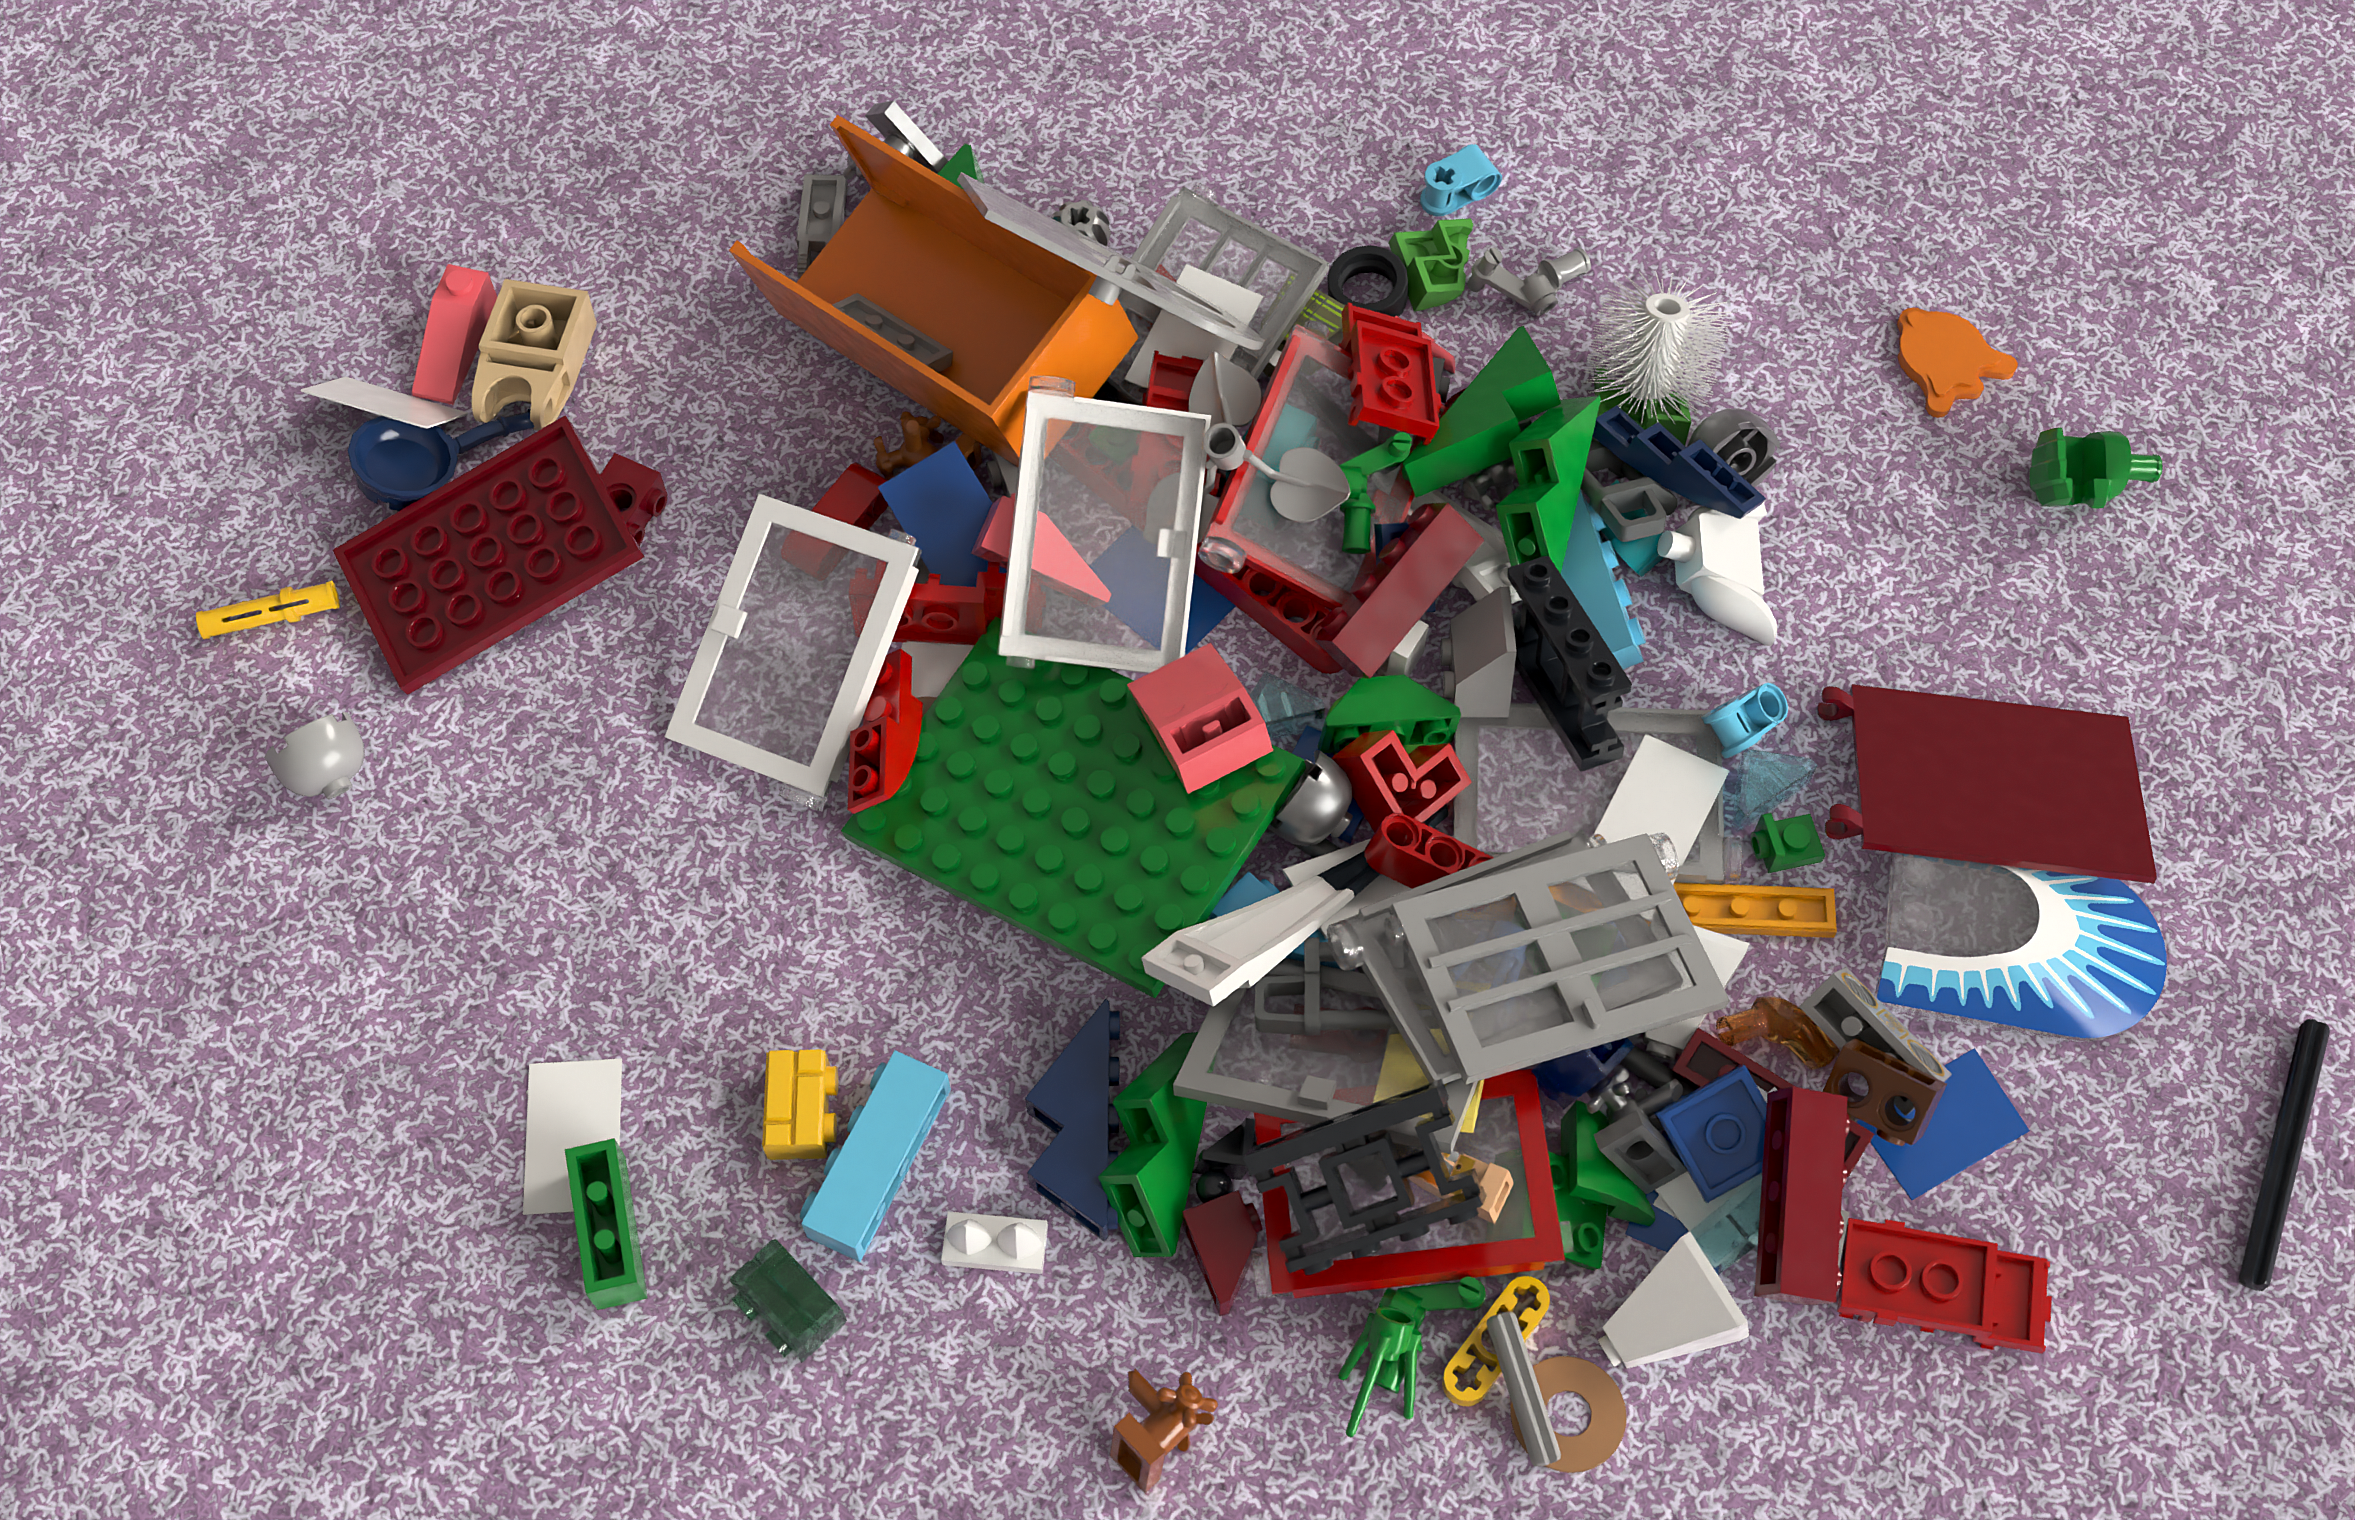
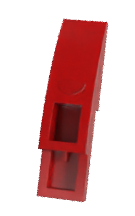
(889, 736)

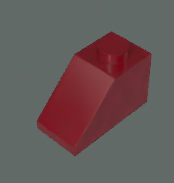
(1222, 1243)

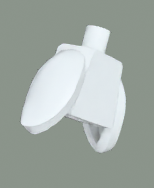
(1722, 569)

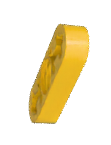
(1462, 1361)

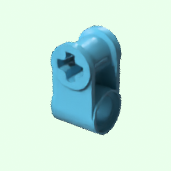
(1458, 181)
(1747, 717)

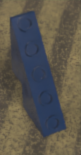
(1077, 1107)

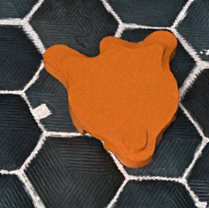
(1947, 358)

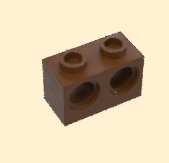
(1885, 1080)

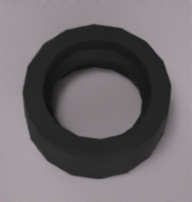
(1370, 260)

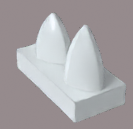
(994, 1242)

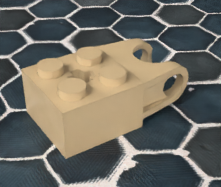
(532, 350)

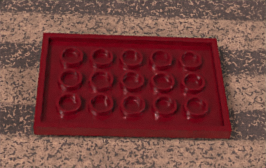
(487, 554)

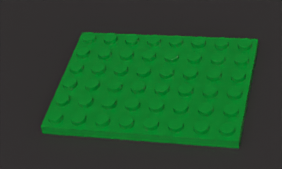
(1065, 814)

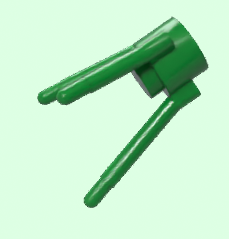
(1389, 1335)

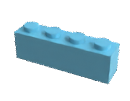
(1592, 581)
(875, 1155)

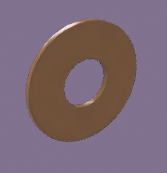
(1606, 1407)

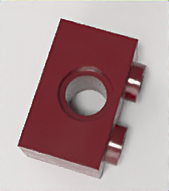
(637, 489)

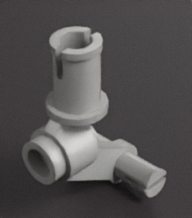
(1535, 291)

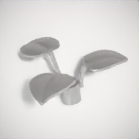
(1307, 480)

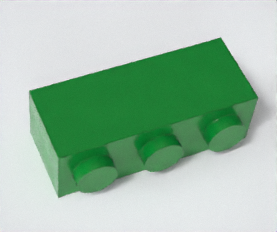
(605, 1224)

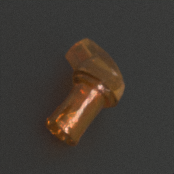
(1780, 1024)

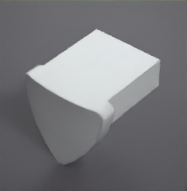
(1407, 653)

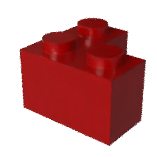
(1392, 781)

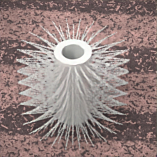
(1657, 347)

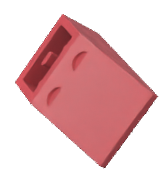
(1201, 717)

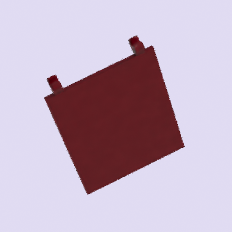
(1993, 783)

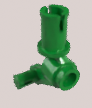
(1359, 506)
(1416, 1301)

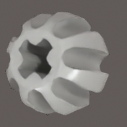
(1085, 219)

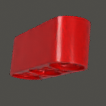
(854, 498)
(1416, 852)

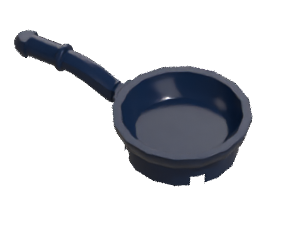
(408, 462)

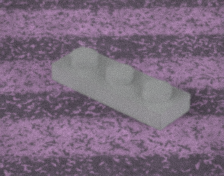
(897, 332)

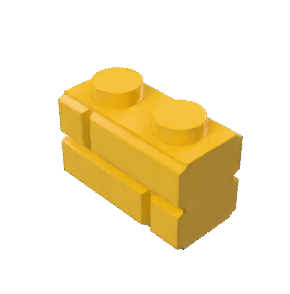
(798, 1104)

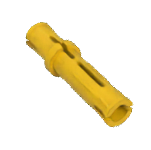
(216, 621)

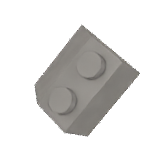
(1481, 657)

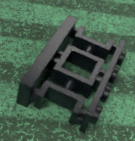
(1567, 664)
(1351, 1140)

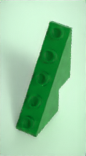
(1485, 417)
(1550, 472)
(1155, 1171)

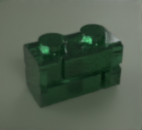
(786, 1301)

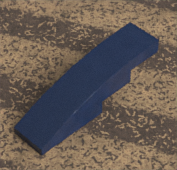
(1688, 471)

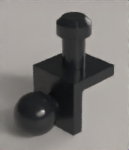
(1224, 1162)

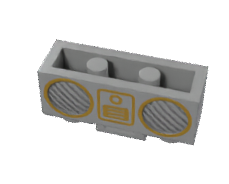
(1850, 1011)

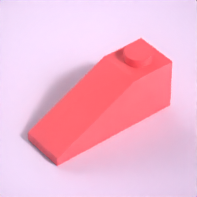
(453, 332)

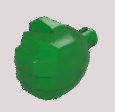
(2086, 468)

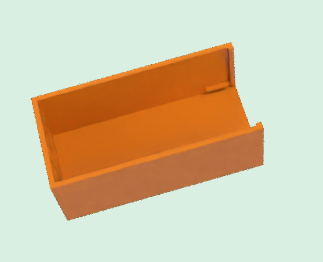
(961, 281)

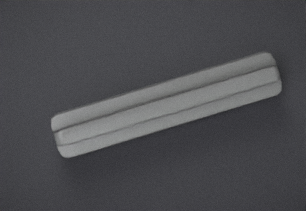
(1523, 1389)

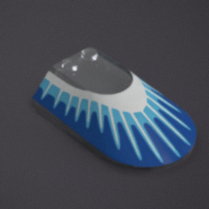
(2018, 950)

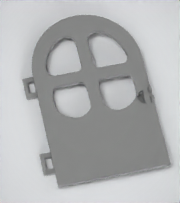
(1112, 268)

